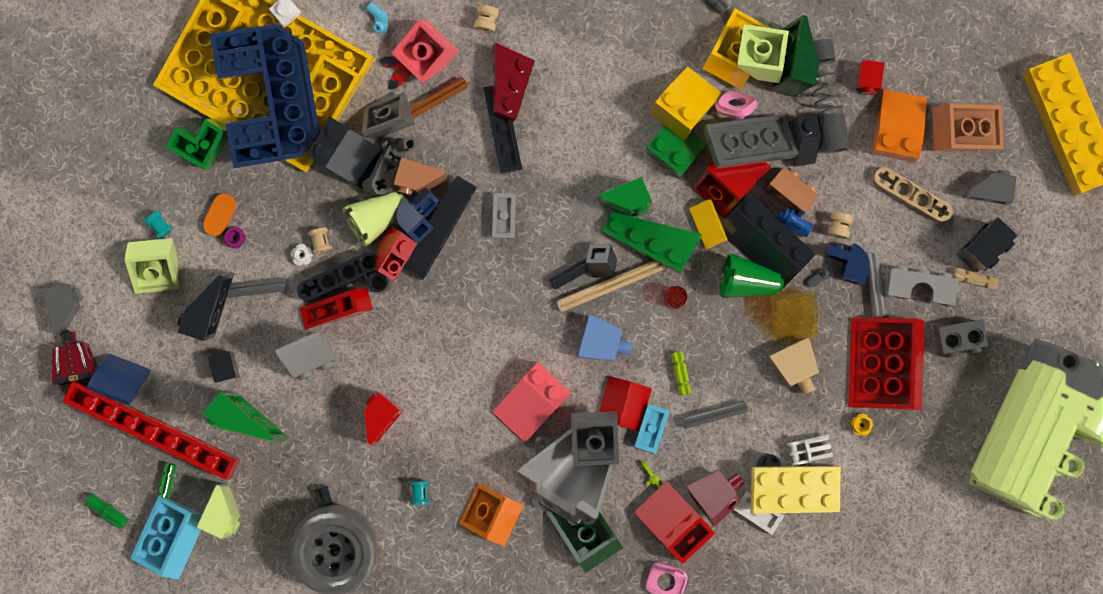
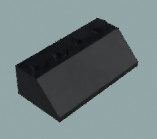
(766, 239)

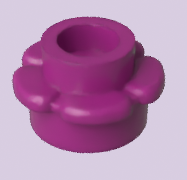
(230, 233)

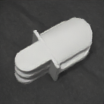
(808, 450)

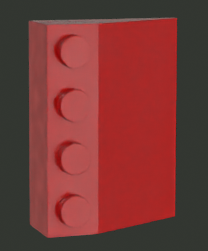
(886, 363)

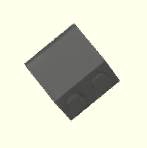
(595, 438)

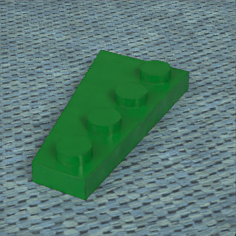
(656, 241)

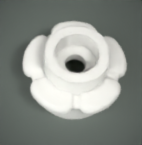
(295, 254)

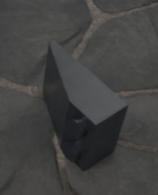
(344, 152)
(204, 313)

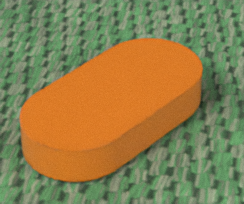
(219, 215)

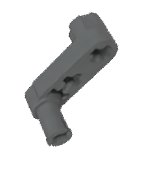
(384, 178)

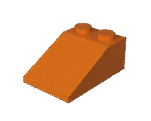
(900, 126)

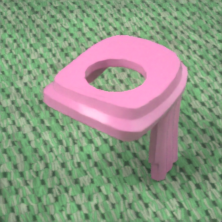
(737, 112)
(660, 568)

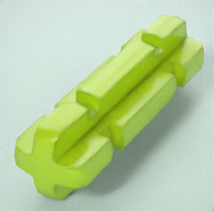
(681, 373)

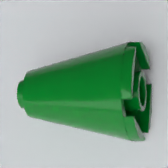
(748, 279)

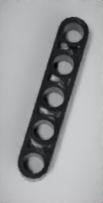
(443, 221)

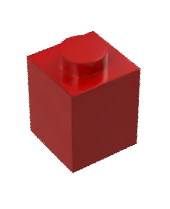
(870, 77)

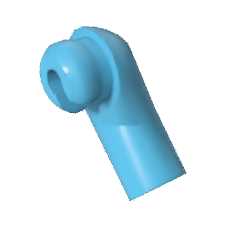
(380, 18)

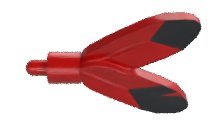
(401, 76)

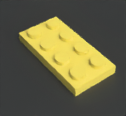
(795, 489)

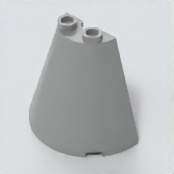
(565, 488)

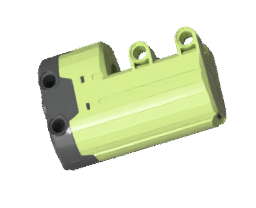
(1028, 443)

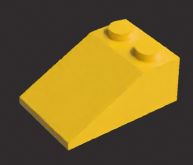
(725, 53)
(685, 103)

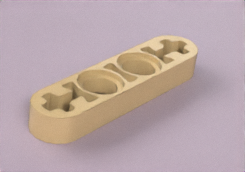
(914, 191)

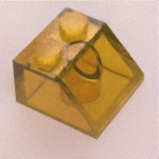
(793, 316)

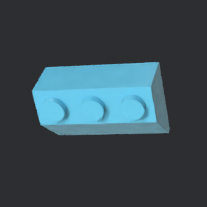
(167, 538)

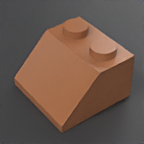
(792, 191)

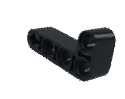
(340, 280)

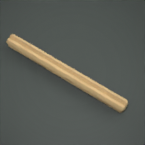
(609, 285)

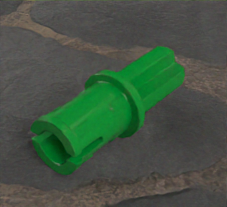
(106, 511)

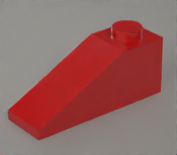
(336, 308)

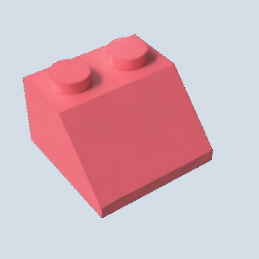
(425, 50)

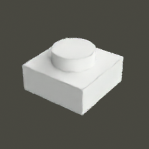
(285, 11)

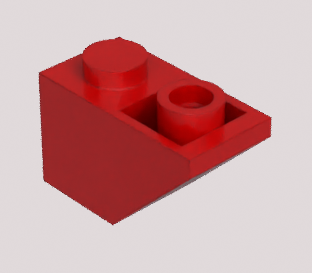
(393, 253)

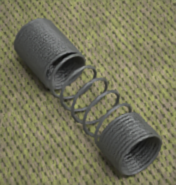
(831, 126)

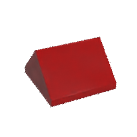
(628, 400)

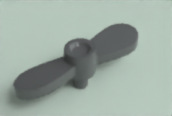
(825, 274)

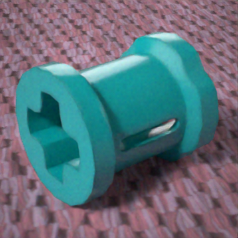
(158, 225)
(419, 492)

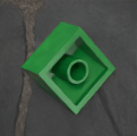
(674, 152)
(628, 198)

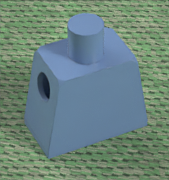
(603, 341)

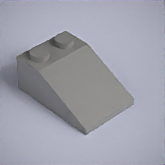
(307, 355)

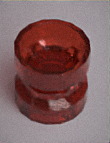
(677, 295)

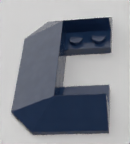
(288, 89)

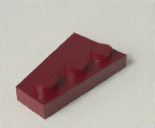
(511, 80)

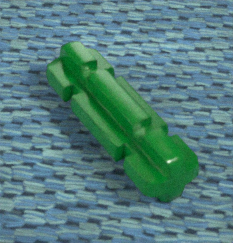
(166, 480)

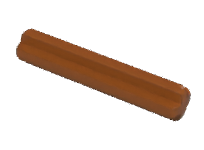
(438, 97)

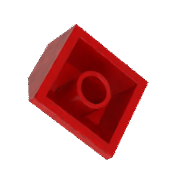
(380, 416)

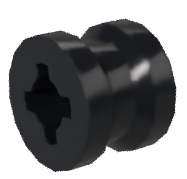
(772, 461)

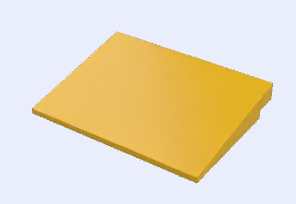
(190, 70)

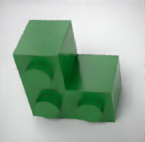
(200, 148)

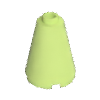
(372, 216)

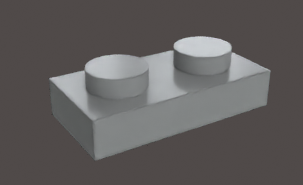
(504, 216)

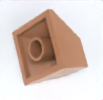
(416, 176)

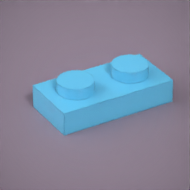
(652, 428)

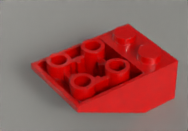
(674, 522)

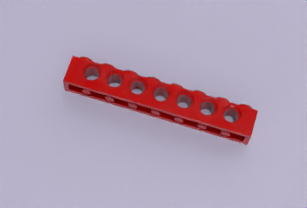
(152, 431)

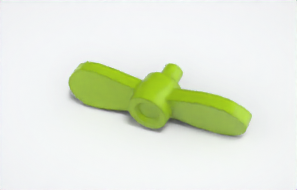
(653, 476)

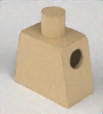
(796, 365)

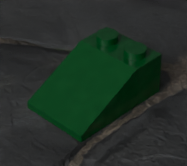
(800, 60)
(587, 543)

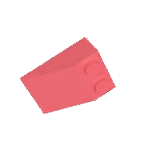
(531, 402)

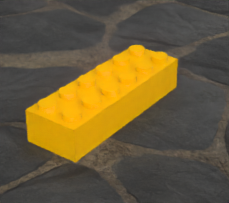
(1069, 121)

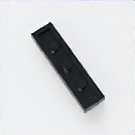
(504, 138)

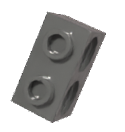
(960, 335)

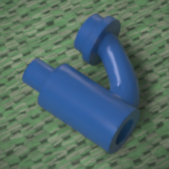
(795, 222)

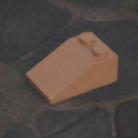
(967, 127)

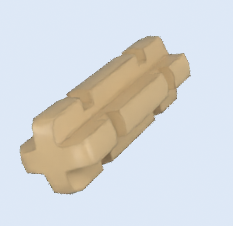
(976, 278)

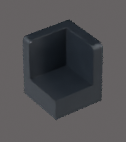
(601, 260)
(223, 367)

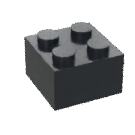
(987, 244)

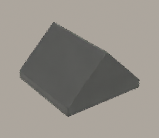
(387, 116)

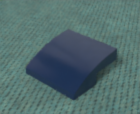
(118, 379)

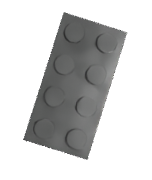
(750, 141)

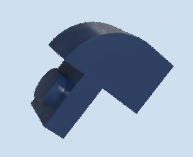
(412, 214)
(856, 262)

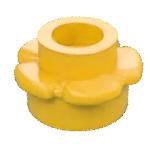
(855, 423)

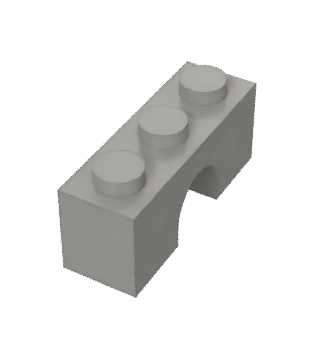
(941, 288)

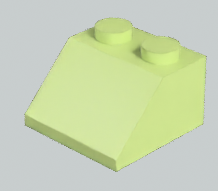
(763, 52)
(152, 265)
(220, 513)

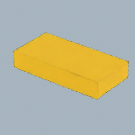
(708, 224)

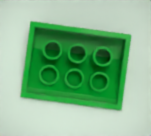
(237, 415)

